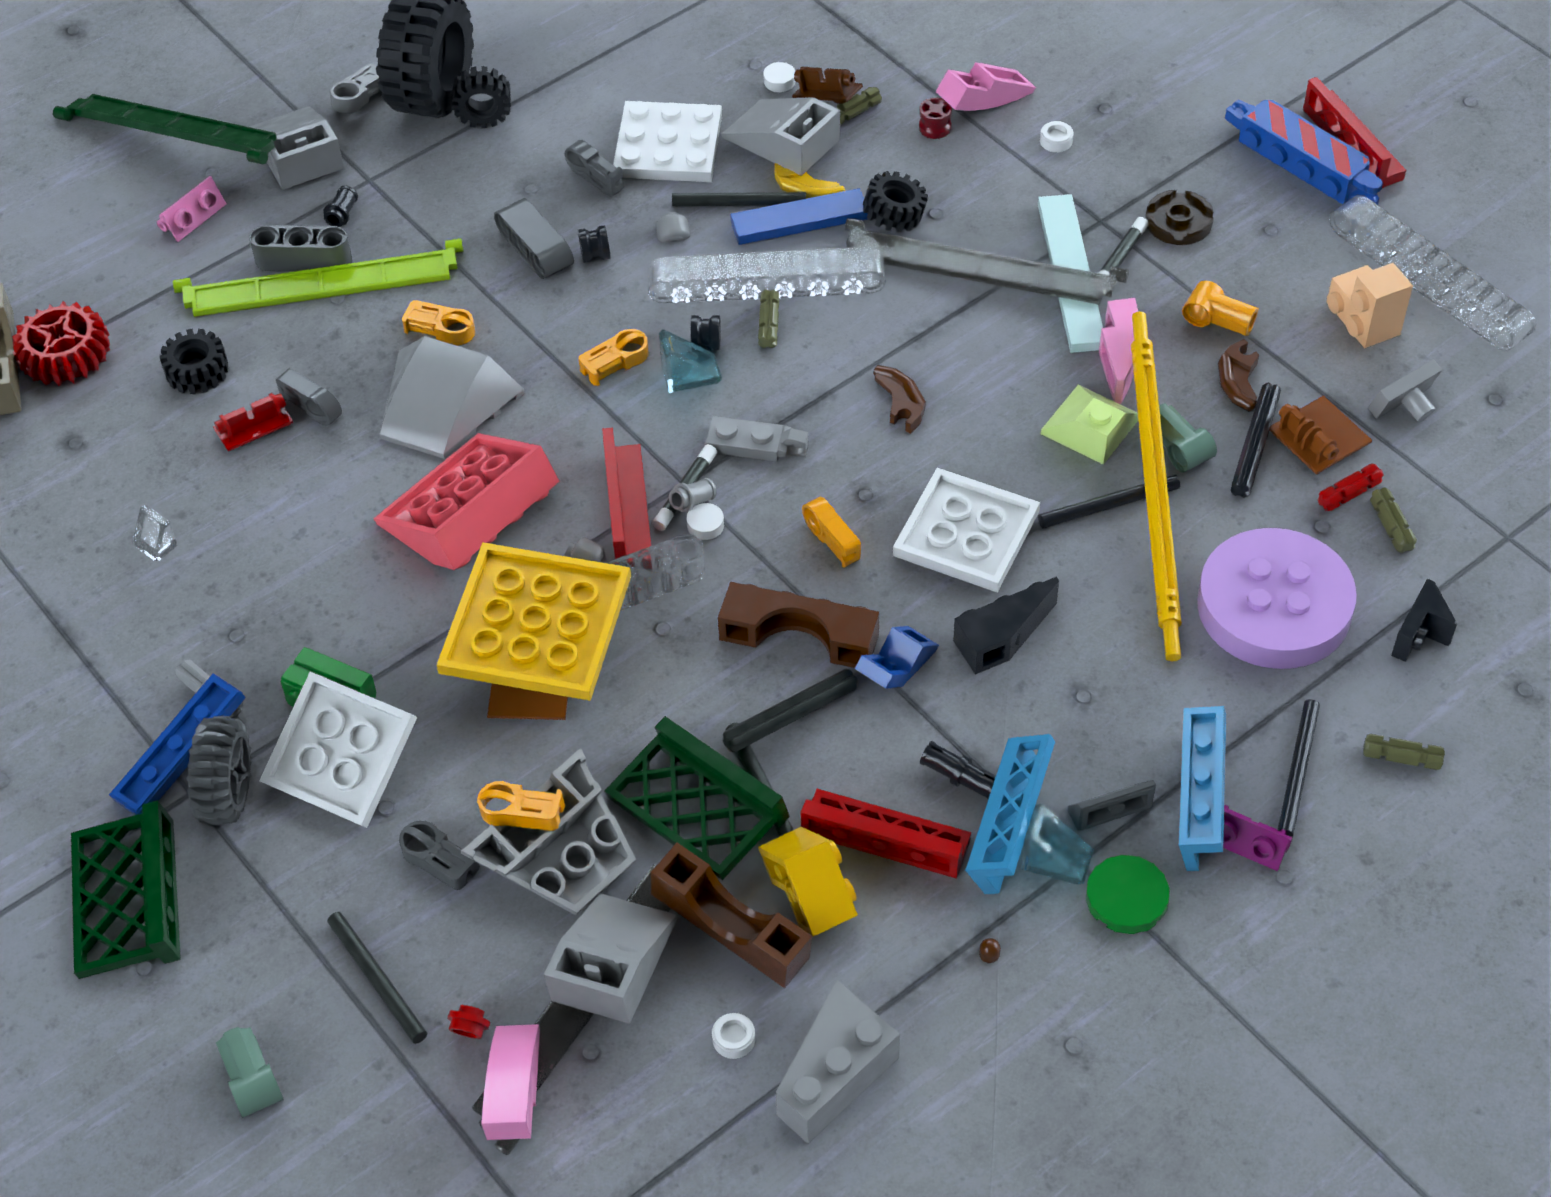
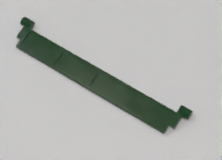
(173, 124)

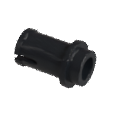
(338, 210)

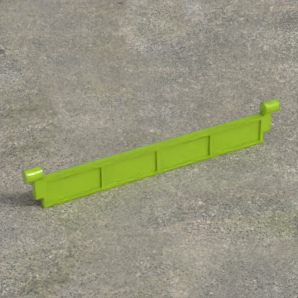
(319, 282)

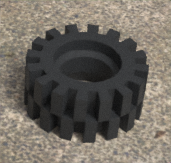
(481, 83)
(895, 201)
(189, 348)

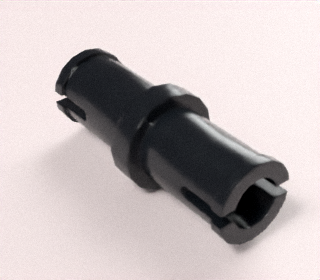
(958, 769)

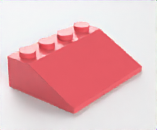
(469, 499)

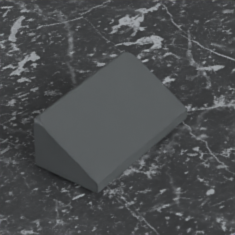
(1112, 805)

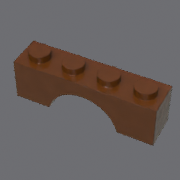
(755, 613)
(762, 940)

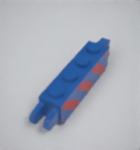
(1304, 150)

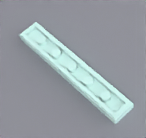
(1067, 249)

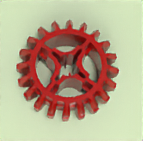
(61, 343)

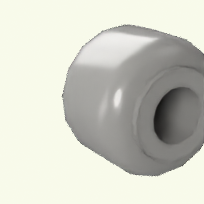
(672, 227)
(586, 550)

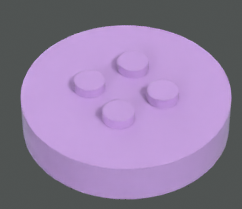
(1276, 598)

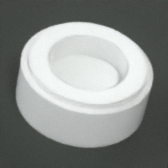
(779, 77)
(1056, 136)
(705, 521)
(733, 1035)

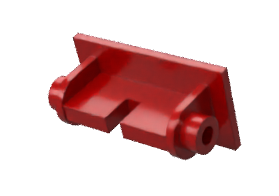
(243, 427)

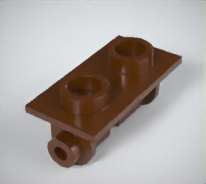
(836, 87)

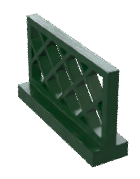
(723, 779)
(158, 891)

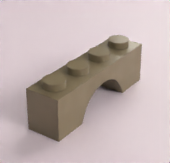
(9, 377)

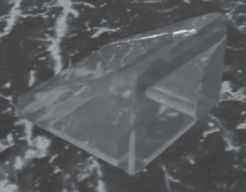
(153, 534)

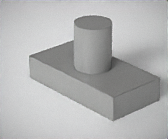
(1408, 392)

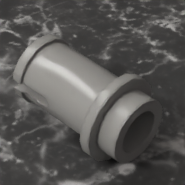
(685, 496)

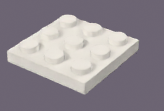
(668, 141)
(966, 529)
(338, 749)

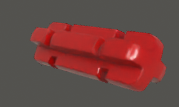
(1350, 487)

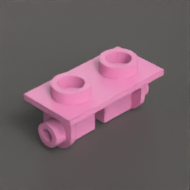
(192, 209)

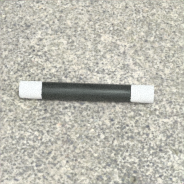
(1125, 245)
(692, 475)

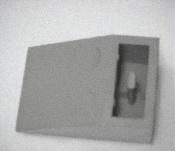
(787, 131)
(303, 147)
(608, 957)

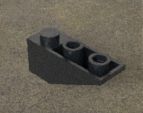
(1000, 628)

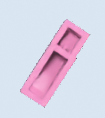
(983, 87)
(1116, 346)
(511, 1082)

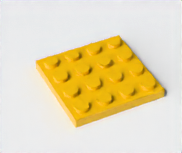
(535, 621)

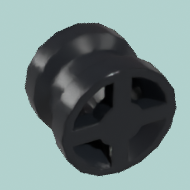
(594, 244)
(706, 331)

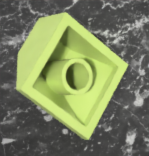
(1090, 424)

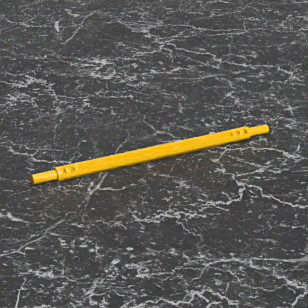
(1156, 488)

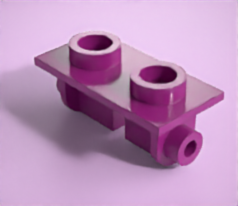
(1254, 839)

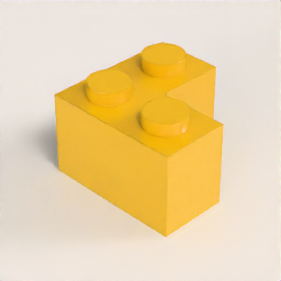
(810, 875)

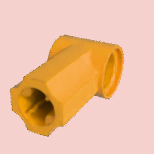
(1210, 305)

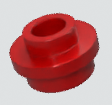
(468, 1022)

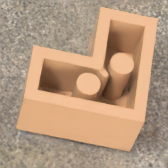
(1371, 302)

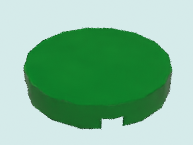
(1127, 894)

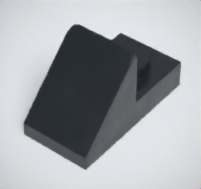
(1427, 618)

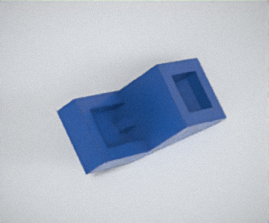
(899, 657)

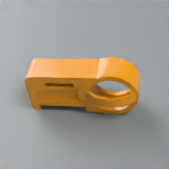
(435, 319)
(610, 357)
(832, 530)
(527, 807)

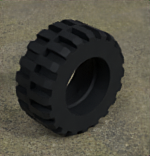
(422, 53)

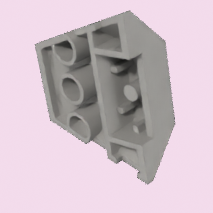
(443, 396)
(566, 863)

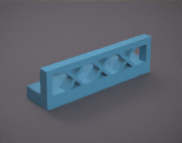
(1202, 783)
(1009, 811)

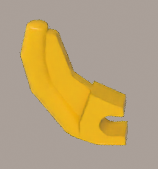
(792, 182)

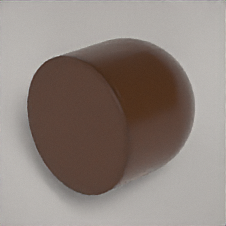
(989, 950)

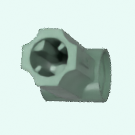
(1183, 443)
(250, 1078)

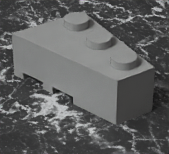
(835, 1063)

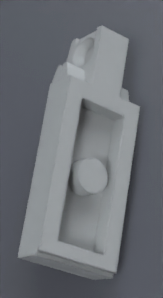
(755, 439)

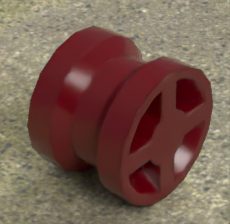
(935, 118)

